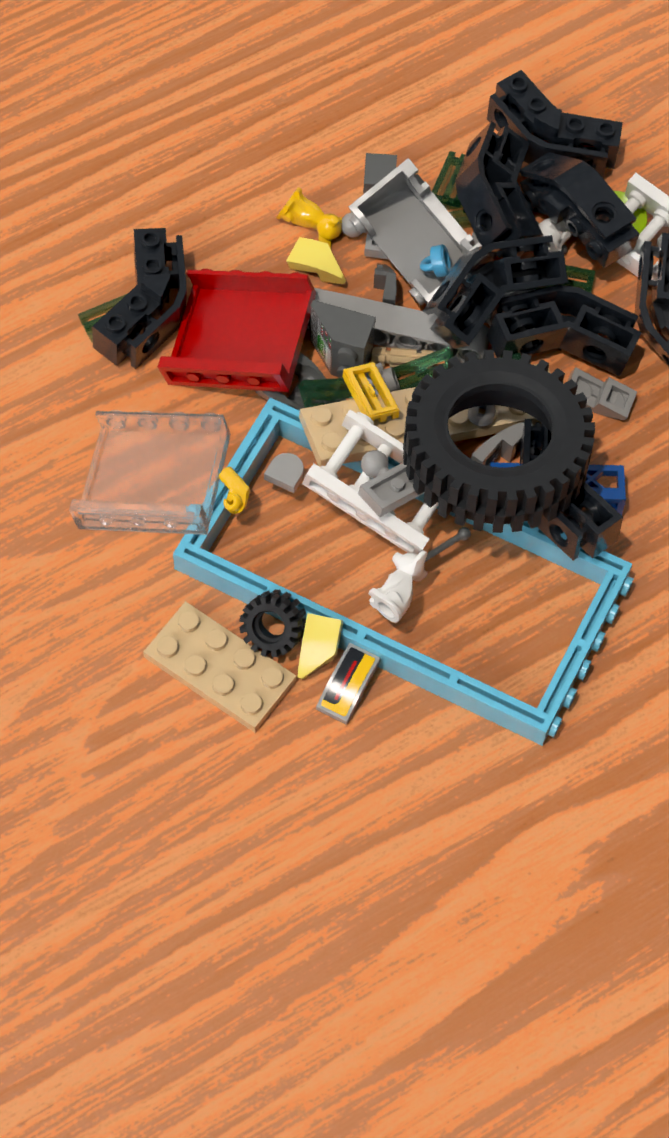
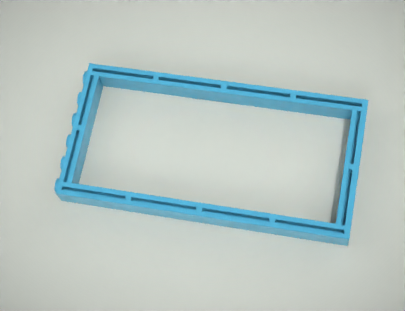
(498, 707)

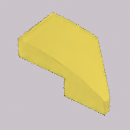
(315, 257)
(318, 643)

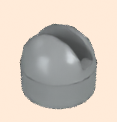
(482, 419)

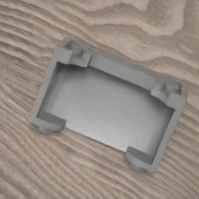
(406, 223)

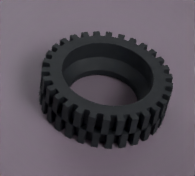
(486, 491)

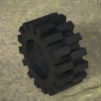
(258, 633)

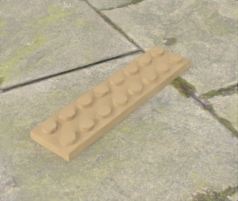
(325, 429)

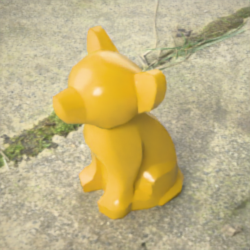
(308, 214)

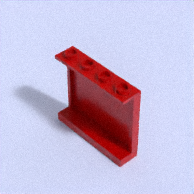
(240, 330)

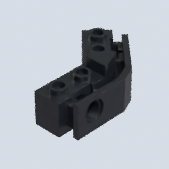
(535, 118)
(491, 190)
(581, 197)
(487, 283)
(660, 296)
(135, 323)
(534, 324)
(588, 521)

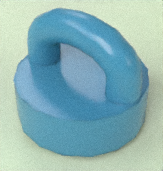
(438, 261)

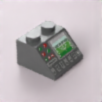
(341, 336)

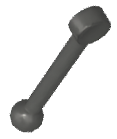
(463, 534)

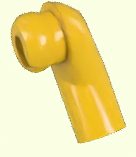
(238, 491)

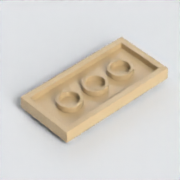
(220, 666)

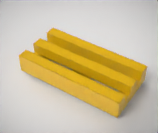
(390, 409)

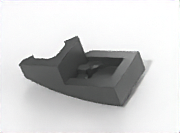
(386, 280)

